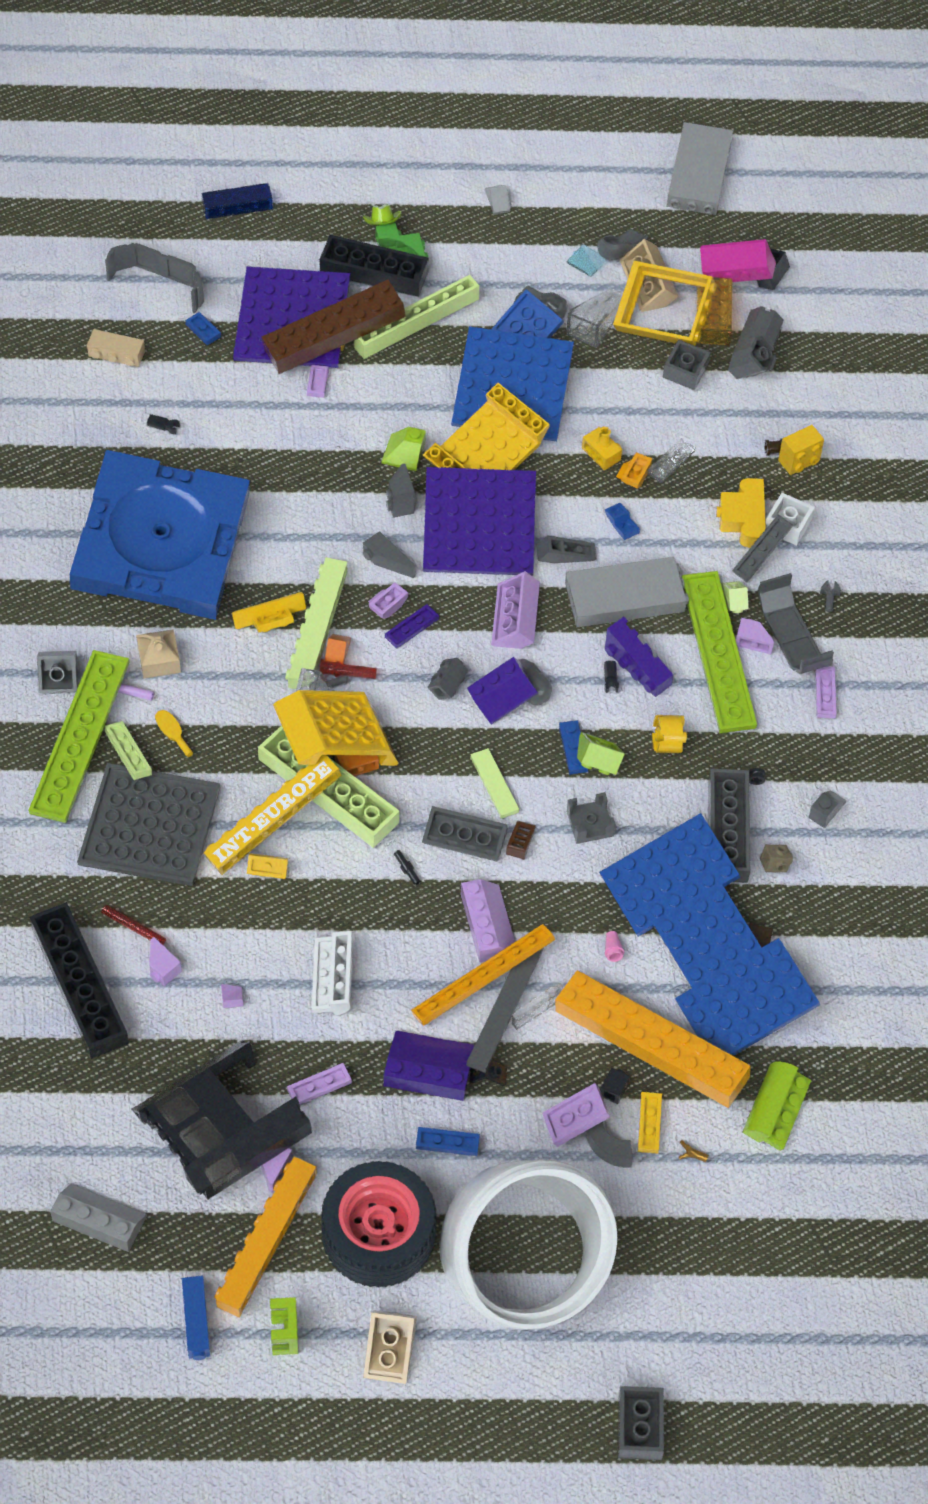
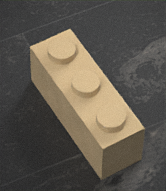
(116, 348)

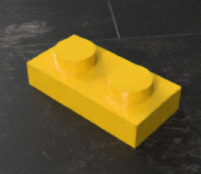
(267, 866)

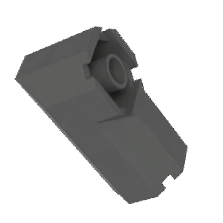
(756, 344)

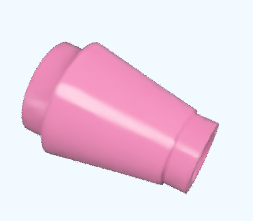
(613, 947)

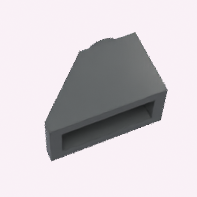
(826, 808)

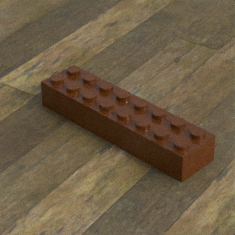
(333, 326)

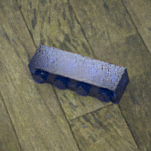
(237, 201)

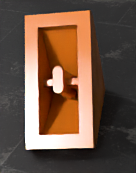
(337, 648)

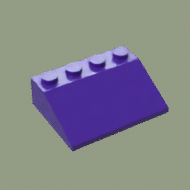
(428, 1065)

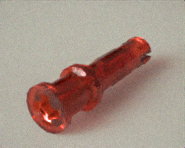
(338, 669)

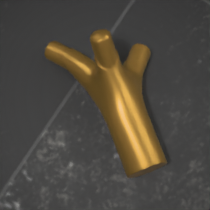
(691, 1152)

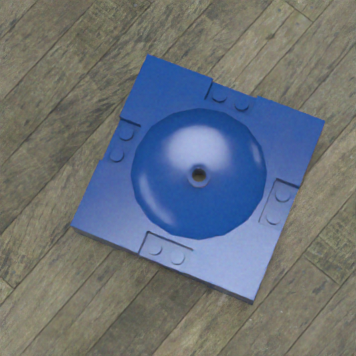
(122, 541)

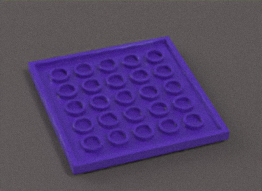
(279, 298)
(479, 521)

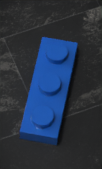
(570, 739)
(447, 1141)

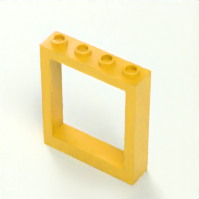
(632, 291)

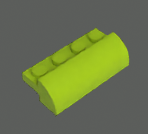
(777, 1105)

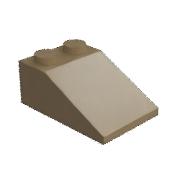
(389, 1346)

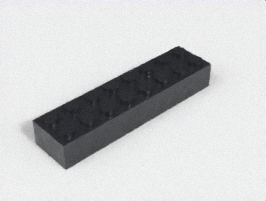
(79, 980)

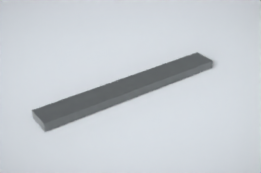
(502, 1013)

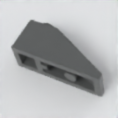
(564, 550)
(387, 555)

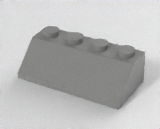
(97, 1217)

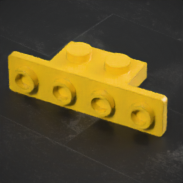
(270, 614)

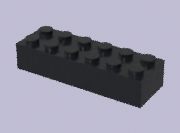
(375, 264)

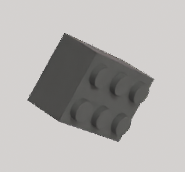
(640, 1423)

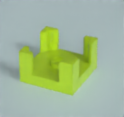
(289, 1319)

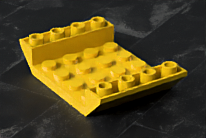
(493, 437)
(332, 725)

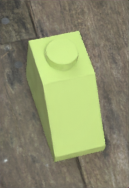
(735, 596)

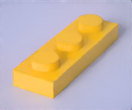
(649, 1122)

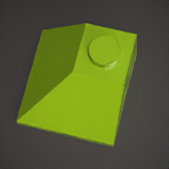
(405, 447)

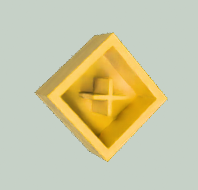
(801, 449)

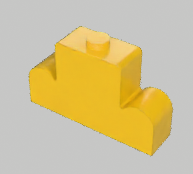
(743, 511)

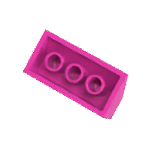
(738, 260)

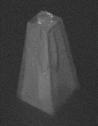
(594, 317)

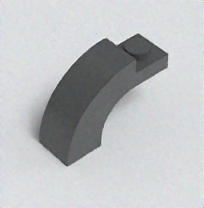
(608, 1148)

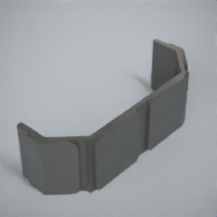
(149, 259)
(789, 626)

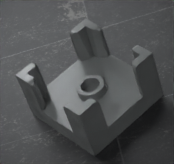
(590, 820)

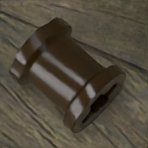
(772, 446)

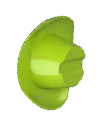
(382, 215)

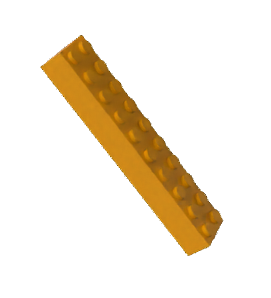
(653, 1038)

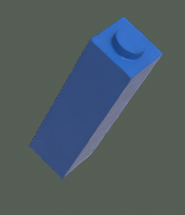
(195, 1317)

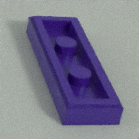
(411, 626)

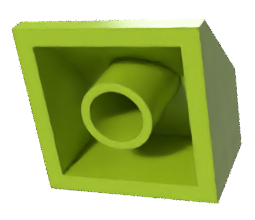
(599, 754)

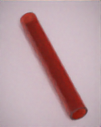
(131, 924)

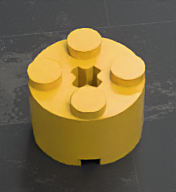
(668, 733)

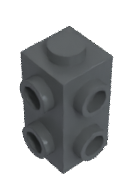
(447, 678)

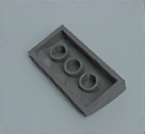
(465, 833)

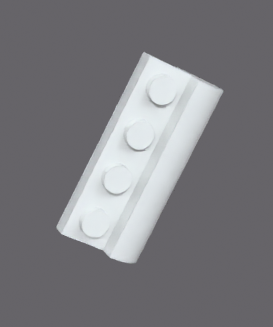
(332, 973)

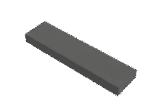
(762, 548)

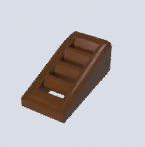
(516, 851)

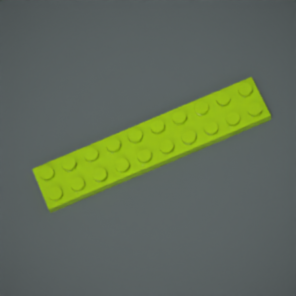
(719, 652)
(79, 736)

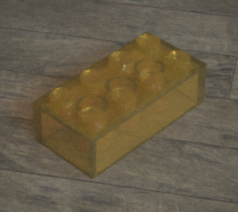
(719, 316)

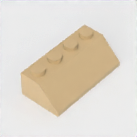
(654, 291)

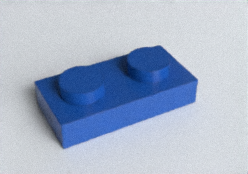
(203, 328)

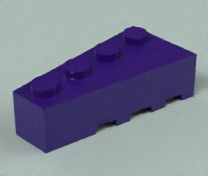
(637, 658)

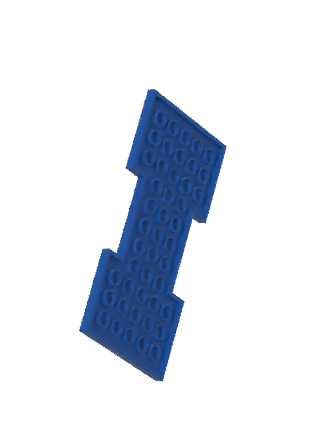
(735, 984)

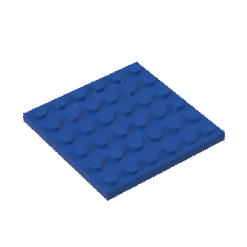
(525, 365)

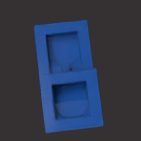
(621, 521)

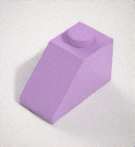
(754, 636)
(162, 963)
(274, 1168)

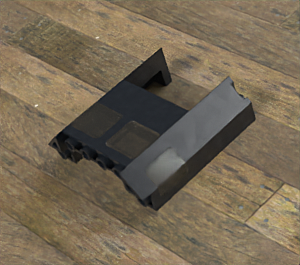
(213, 1131)

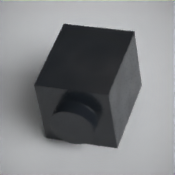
(614, 1085)

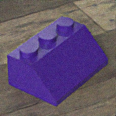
(502, 690)

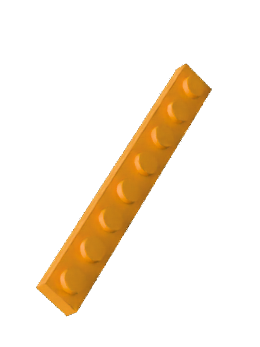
(482, 975)

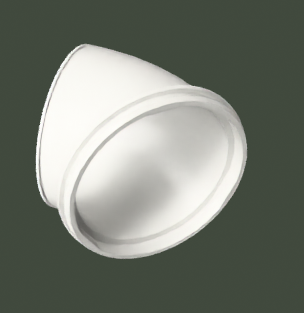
(583, 1200)

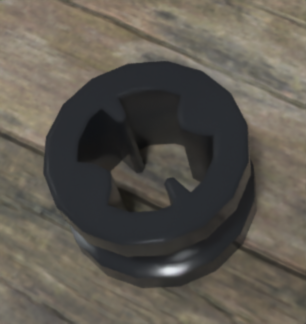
(756, 776)

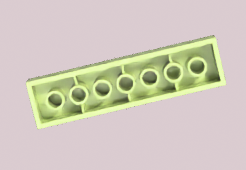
(344, 799)

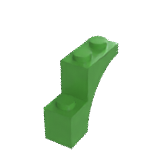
(390, 237)

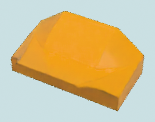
(635, 470)

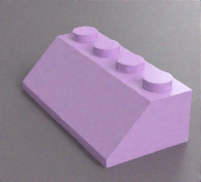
(516, 611)
(486, 918)

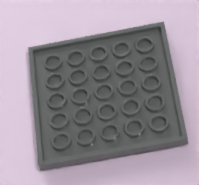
(149, 825)

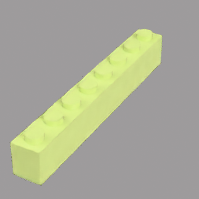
(420, 316)
(318, 619)

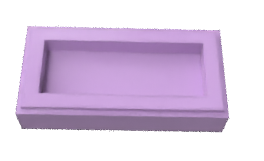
(317, 381)

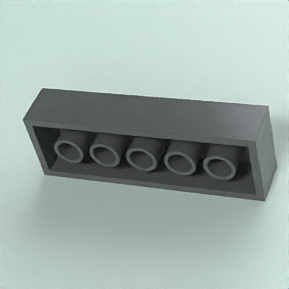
(731, 816)

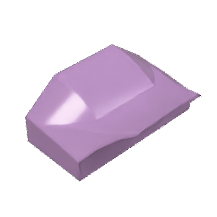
(388, 601)

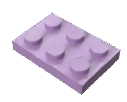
(576, 1115)

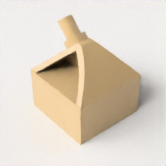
(158, 653)

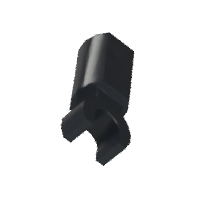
(163, 423)
(610, 675)

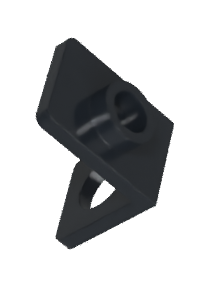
(494, 1073)

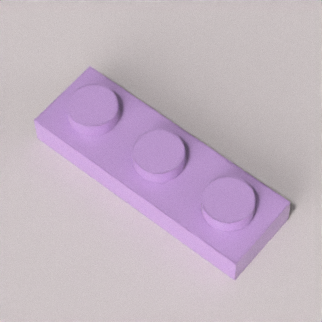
(825, 692)
(320, 1084)

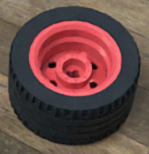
(387, 1187)

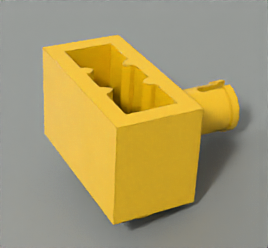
(602, 447)

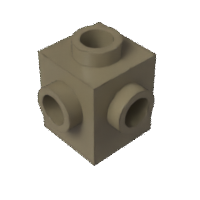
(776, 858)

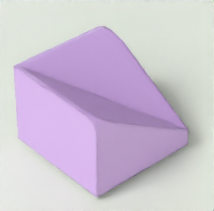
(231, 996)

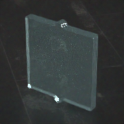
(586, 260)

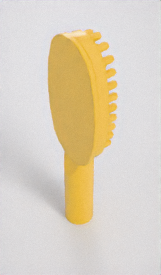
(172, 730)

